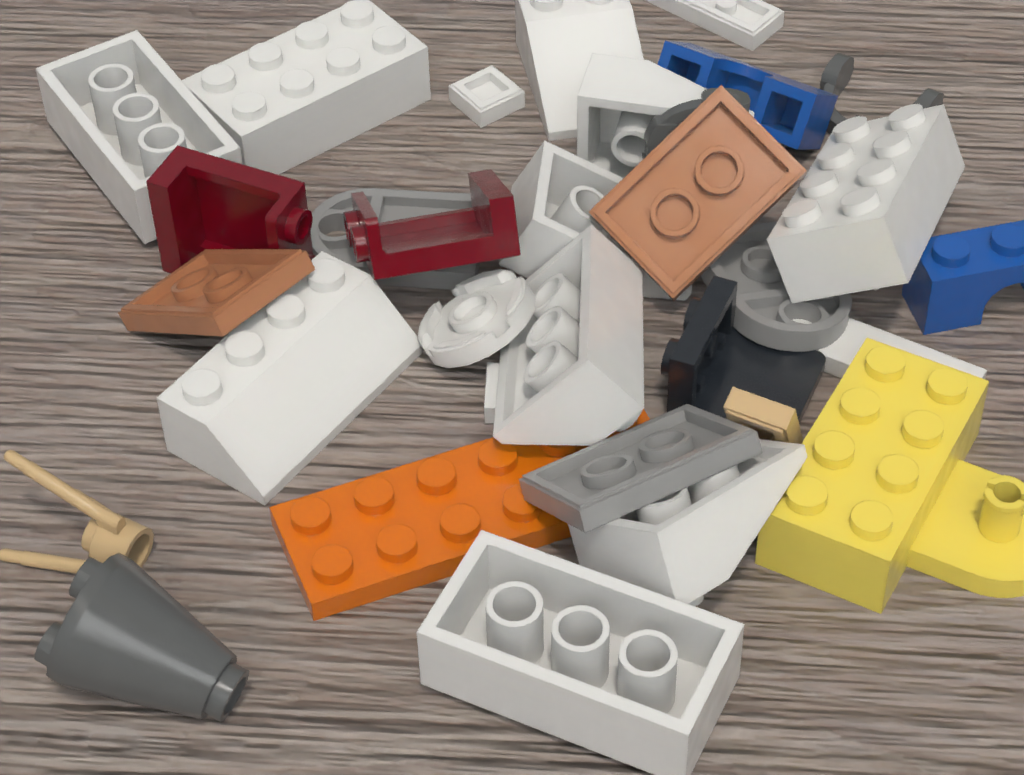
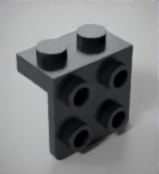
(717, 357)

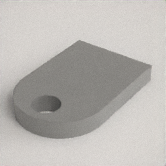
(390, 206)
(763, 304)

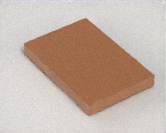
(697, 192)
(216, 291)

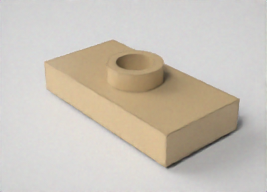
(767, 417)

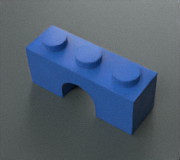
(784, 107)
(962, 274)

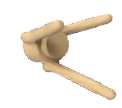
(103, 536)

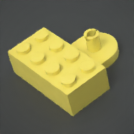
(894, 490)

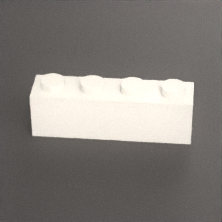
(581, 355)
(288, 380)

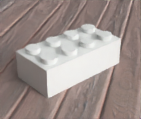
(315, 85)
(124, 117)
(867, 204)
(581, 655)

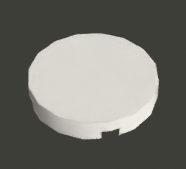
(479, 320)

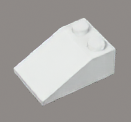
(557, 46)
(618, 104)
(554, 208)
(697, 534)

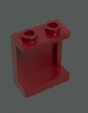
(224, 205)
(438, 239)

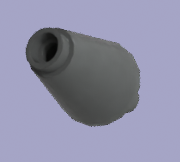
(139, 645)

